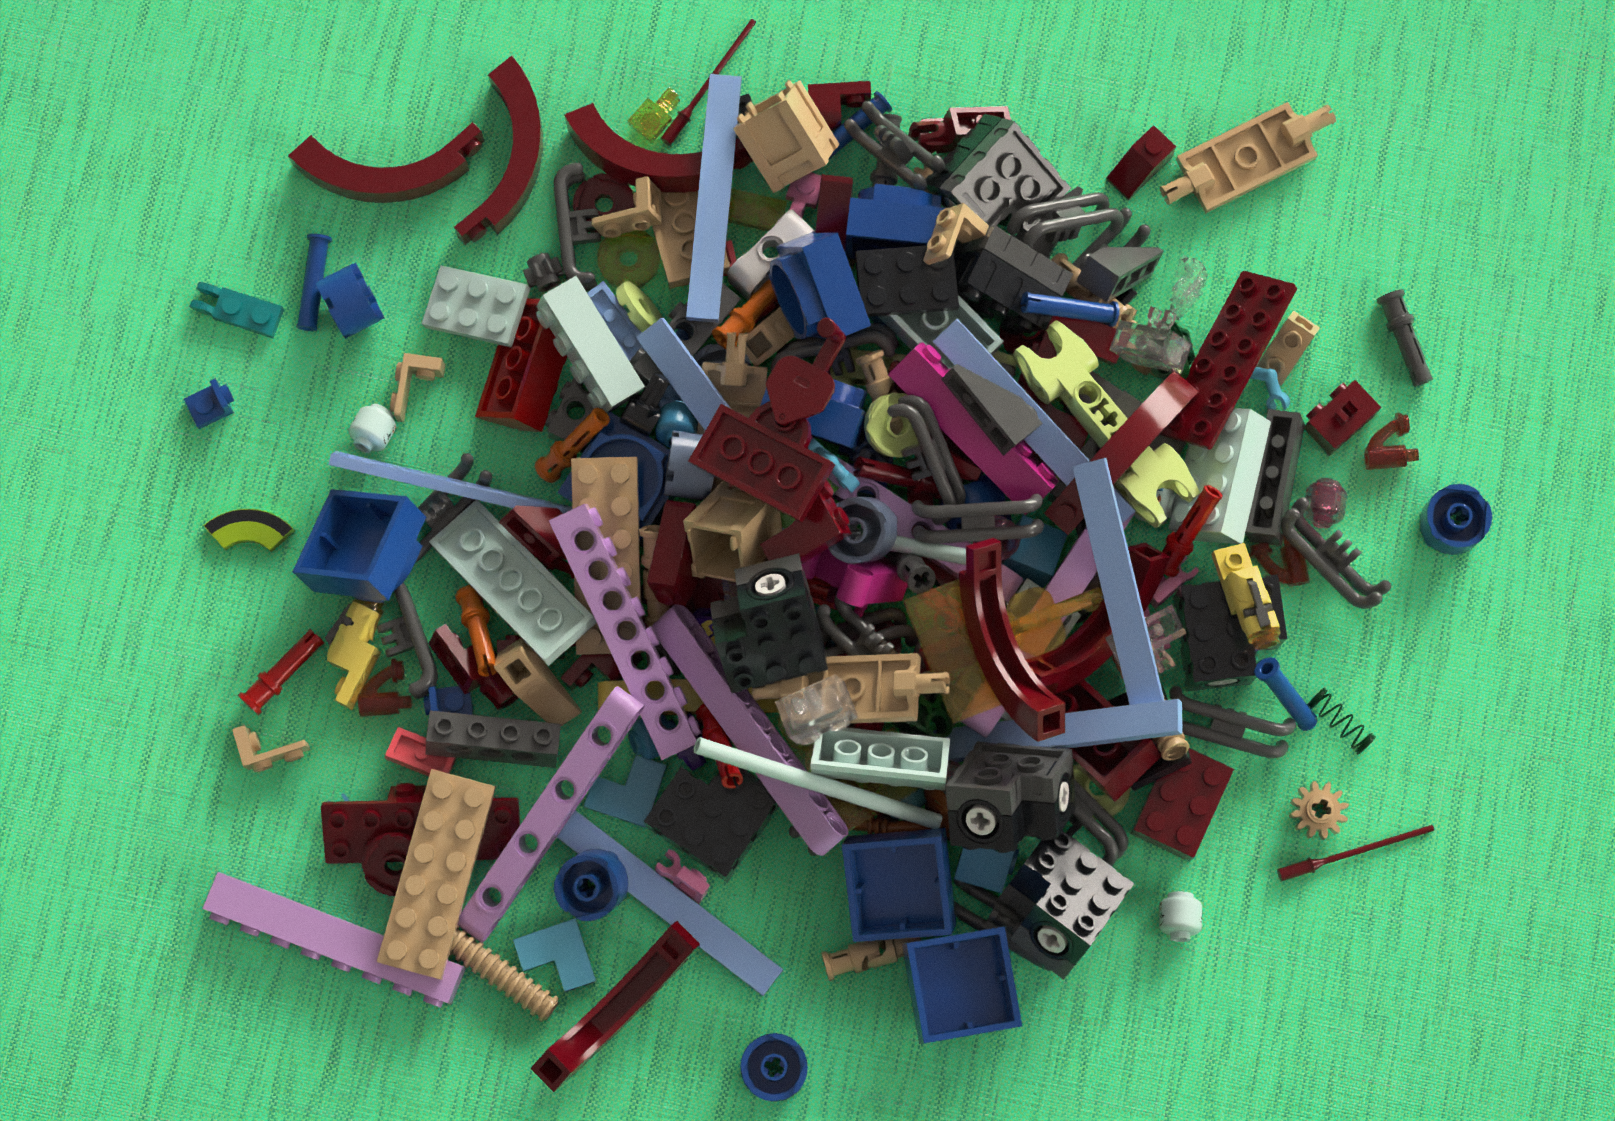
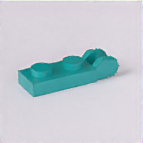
(240, 310)

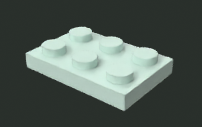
(476, 306)

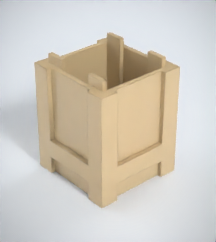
(786, 136)
(728, 532)

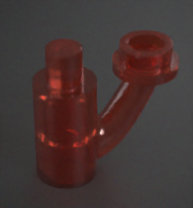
(1393, 456)
(1295, 568)
(384, 703)

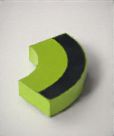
(249, 526)

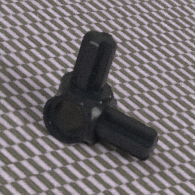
(643, 410)

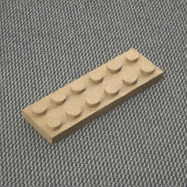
(613, 489)
(436, 874)

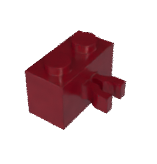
(1341, 416)

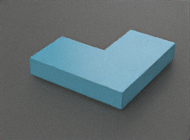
(632, 801)
(559, 944)

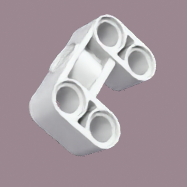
(753, 267)

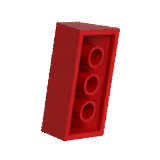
(523, 377)

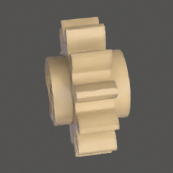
(1307, 815)

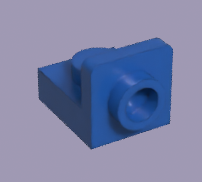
(210, 404)
(448, 700)

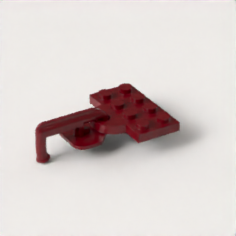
(771, 459)

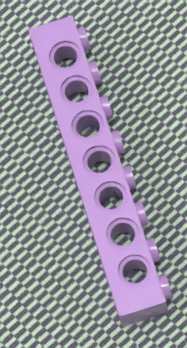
(567, 528)

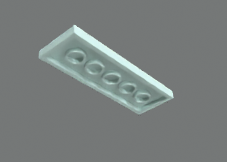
(513, 582)

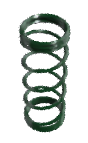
(1364, 743)

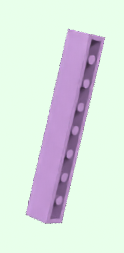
(321, 935)

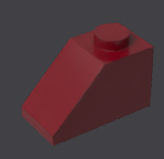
(1141, 162)
(533, 530)

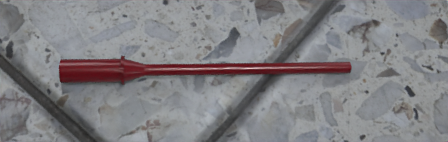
(684, 116)
(1311, 865)

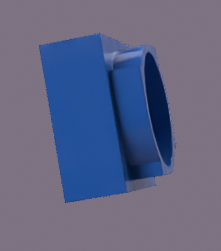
(890, 218)
(816, 283)
(842, 418)
(622, 441)
(361, 545)
(899, 885)
(961, 985)

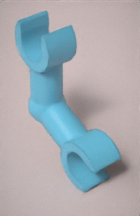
(1273, 387)
(843, 476)

